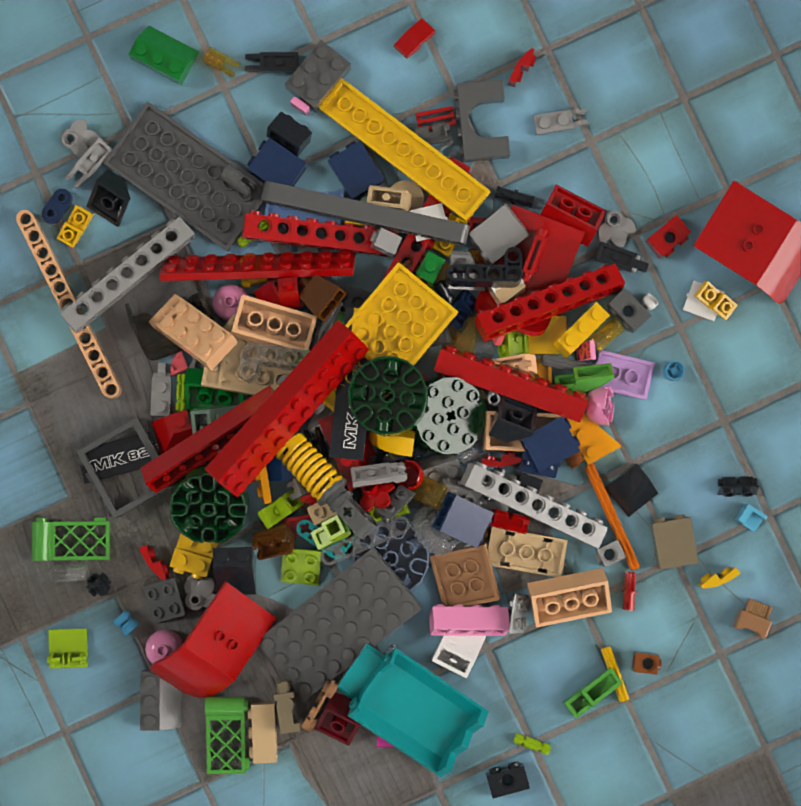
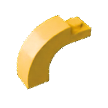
(397, 445)

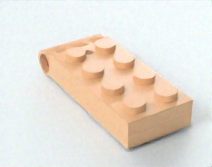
(193, 331)

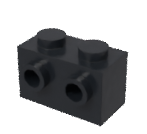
(289, 133)

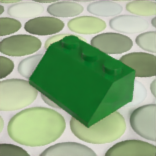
(163, 54)
(204, 397)

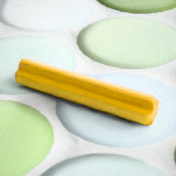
(611, 662)

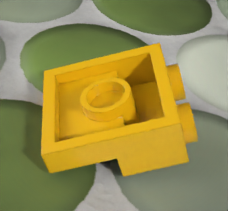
(193, 557)

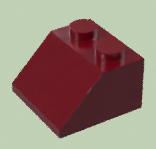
(335, 721)

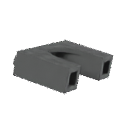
(473, 146)

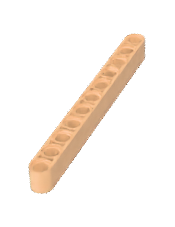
(62, 297)

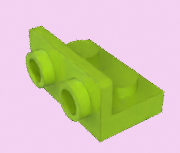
(513, 344)

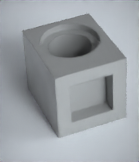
(385, 241)
(617, 550)

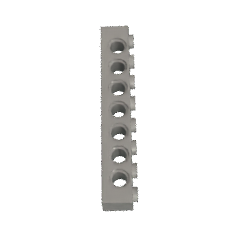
(78, 322)
(592, 536)

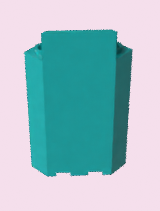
(411, 708)

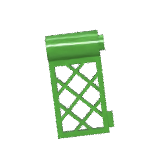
(44, 540)
(226, 709)

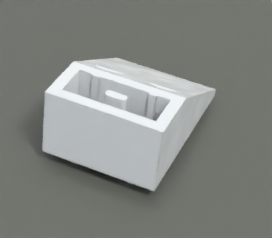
(458, 653)

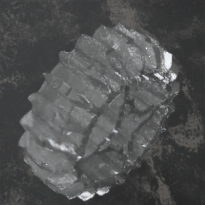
(429, 537)

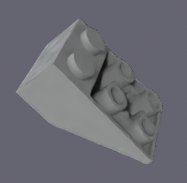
(441, 467)

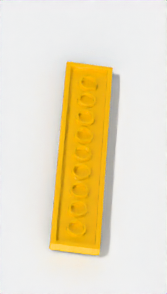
(404, 150)

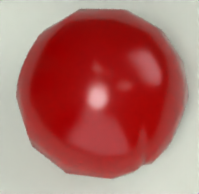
(414, 473)

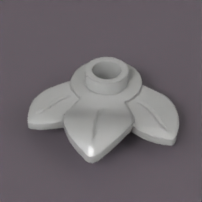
(82, 137)
(617, 231)
(201, 590)

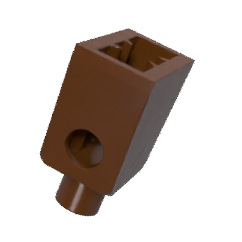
(320, 296)

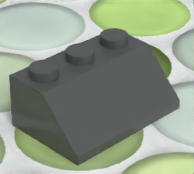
(159, 703)

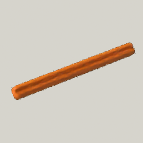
(612, 517)

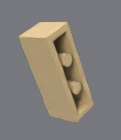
(263, 732)

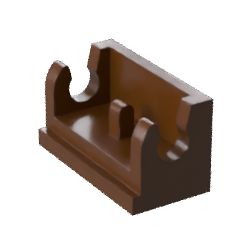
(273, 542)

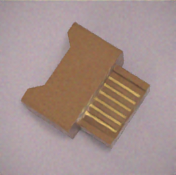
(754, 617)

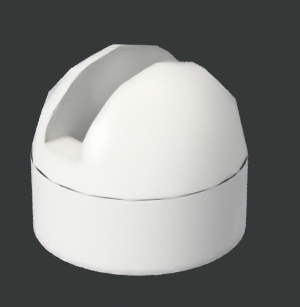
(650, 302)

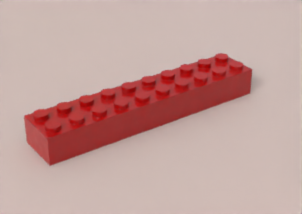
(287, 409)

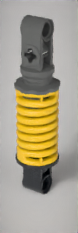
(324, 483)

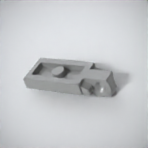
(161, 392)

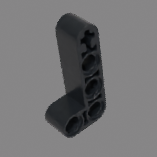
(483, 271)

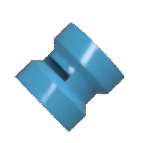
(676, 368)
(129, 626)

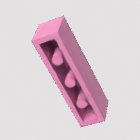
(469, 620)

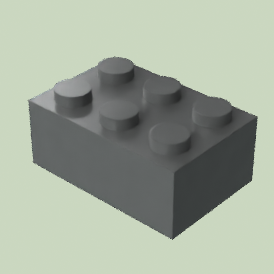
(318, 75)

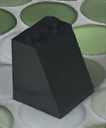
(235, 567)

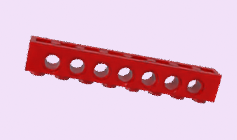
(252, 232)
(405, 251)
(578, 297)

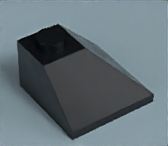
(109, 197)
(513, 420)
(631, 489)

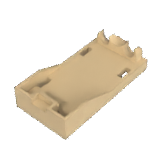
(527, 552)

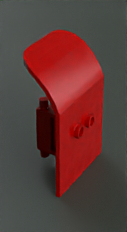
(754, 241)
(545, 257)
(216, 645)

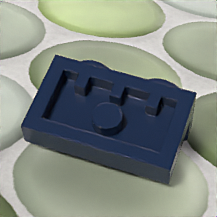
(526, 466)

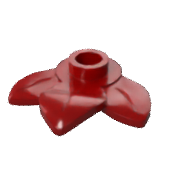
(376, 495)

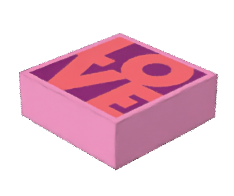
(300, 105)
(586, 351)

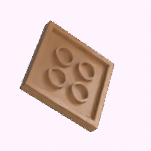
(465, 576)

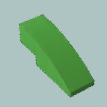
(586, 377)
(592, 692)

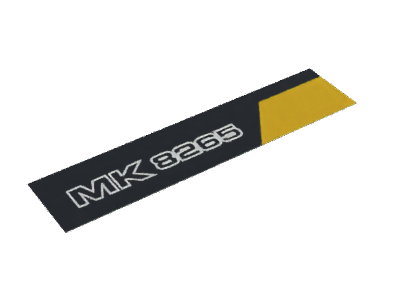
(347, 433)
(119, 457)

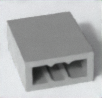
(498, 234)

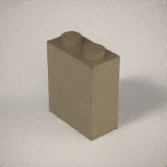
(674, 542)

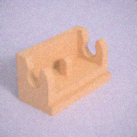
(522, 362)

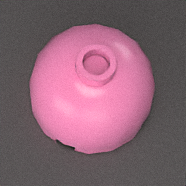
(227, 300)
(599, 406)
(162, 644)

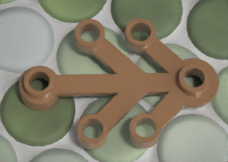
(327, 691)

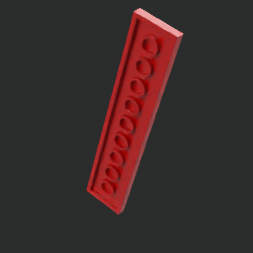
(258, 266)

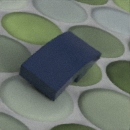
(465, 305)

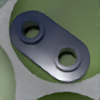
(57, 206)

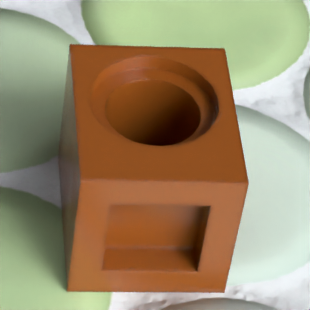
(637, 663)

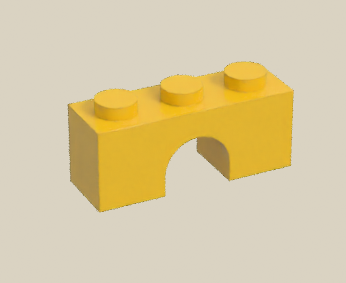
(581, 330)

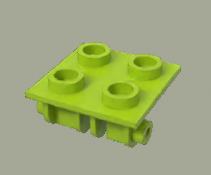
(301, 567)
(68, 648)

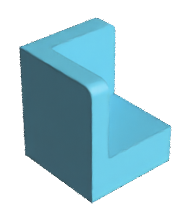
(750, 517)

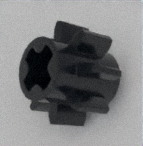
(98, 584)

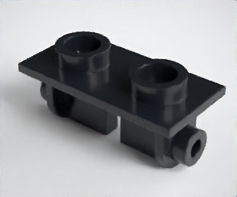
(728, 487)

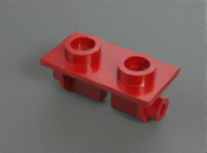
(509, 521)

